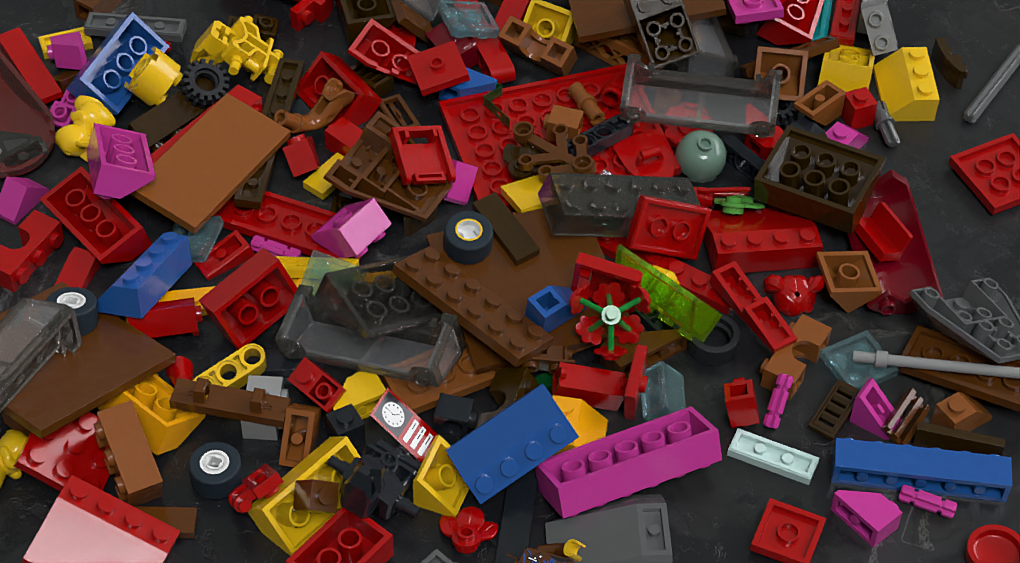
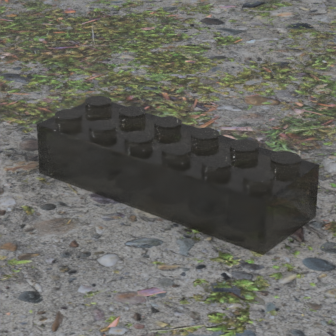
(604, 203)

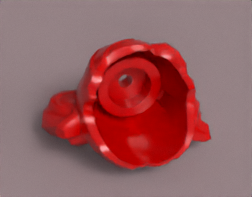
(784, 291)

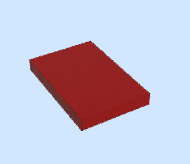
(668, 227)

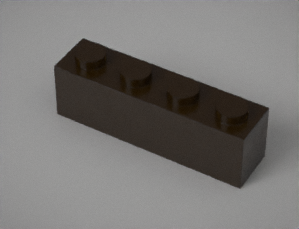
(169, 117)

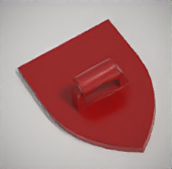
(645, 155)

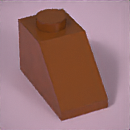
(822, 103)
(960, 412)
(299, 433)

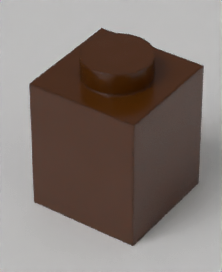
(315, 496)

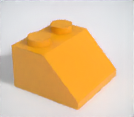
(585, 420)

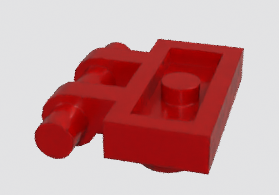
(260, 483)

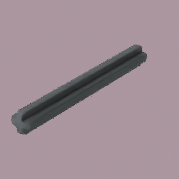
(993, 86)

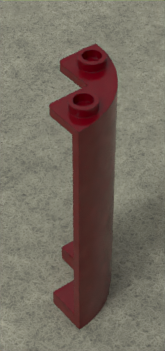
(915, 265)

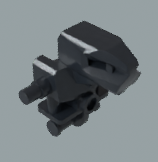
(377, 481)

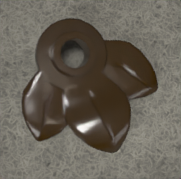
(510, 156)

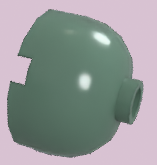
(701, 156)

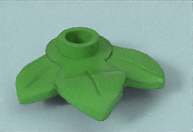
(737, 203)

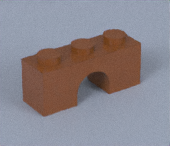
(525, 42)
(811, 339)

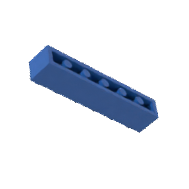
(923, 468)

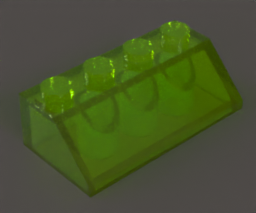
(671, 299)

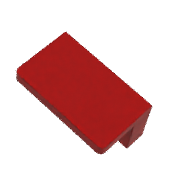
(884, 233)

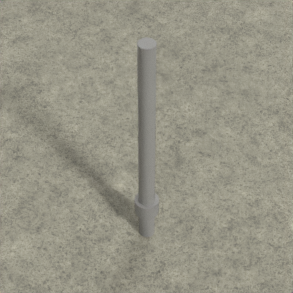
(882, 359)

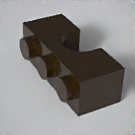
(508, 387)

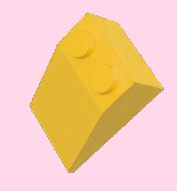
(847, 67)

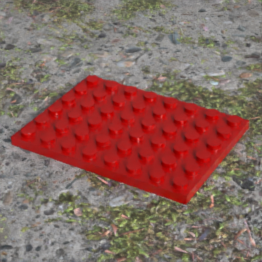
(482, 136)

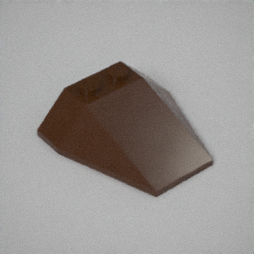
(372, 172)

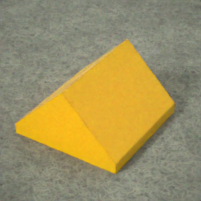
(550, 21)
(438, 482)

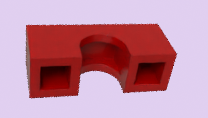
(40, 238)

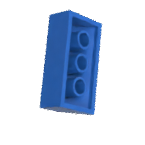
(112, 62)
(148, 277)
(511, 443)

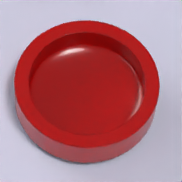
(993, 545)

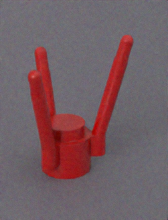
(707, 195)

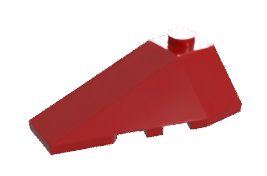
(383, 51)

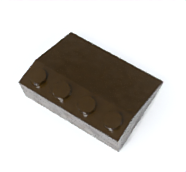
(818, 179)

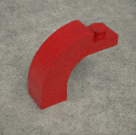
(308, 10)

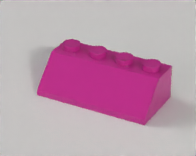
(118, 161)

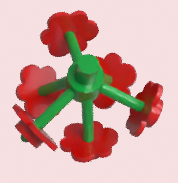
(609, 307)

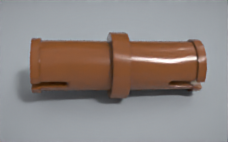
(586, 103)

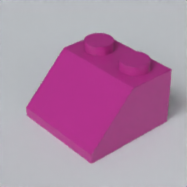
(353, 229)

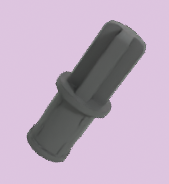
(885, 125)

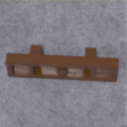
(229, 402)

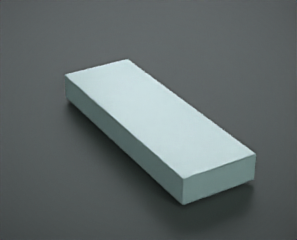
(773, 456)

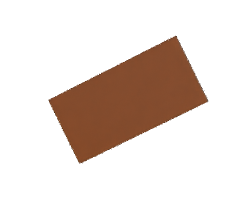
(211, 162)

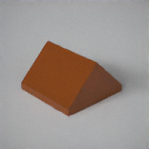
(793, 67)
(849, 277)

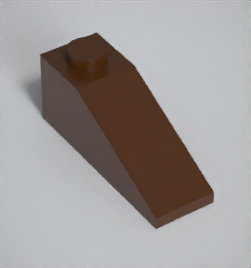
(661, 346)

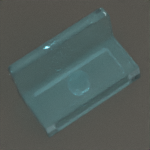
(663, 391)

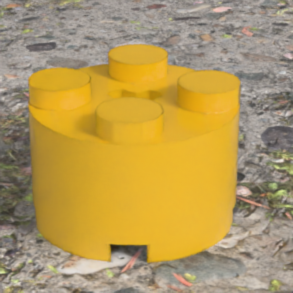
(153, 77)

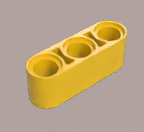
(236, 363)

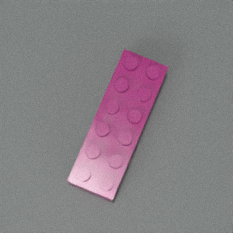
(628, 461)

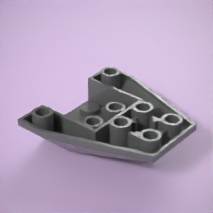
(978, 319)
(619, 531)

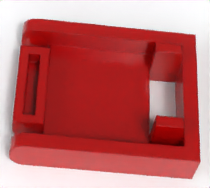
(422, 162)
(604, 272)

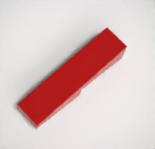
(29, 65)
(751, 307)

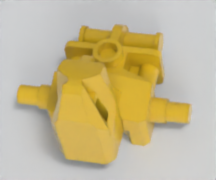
(239, 48)

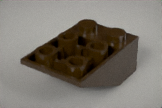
(662, 30)

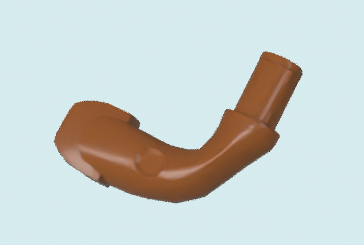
(324, 111)

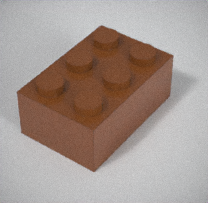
(128, 454)

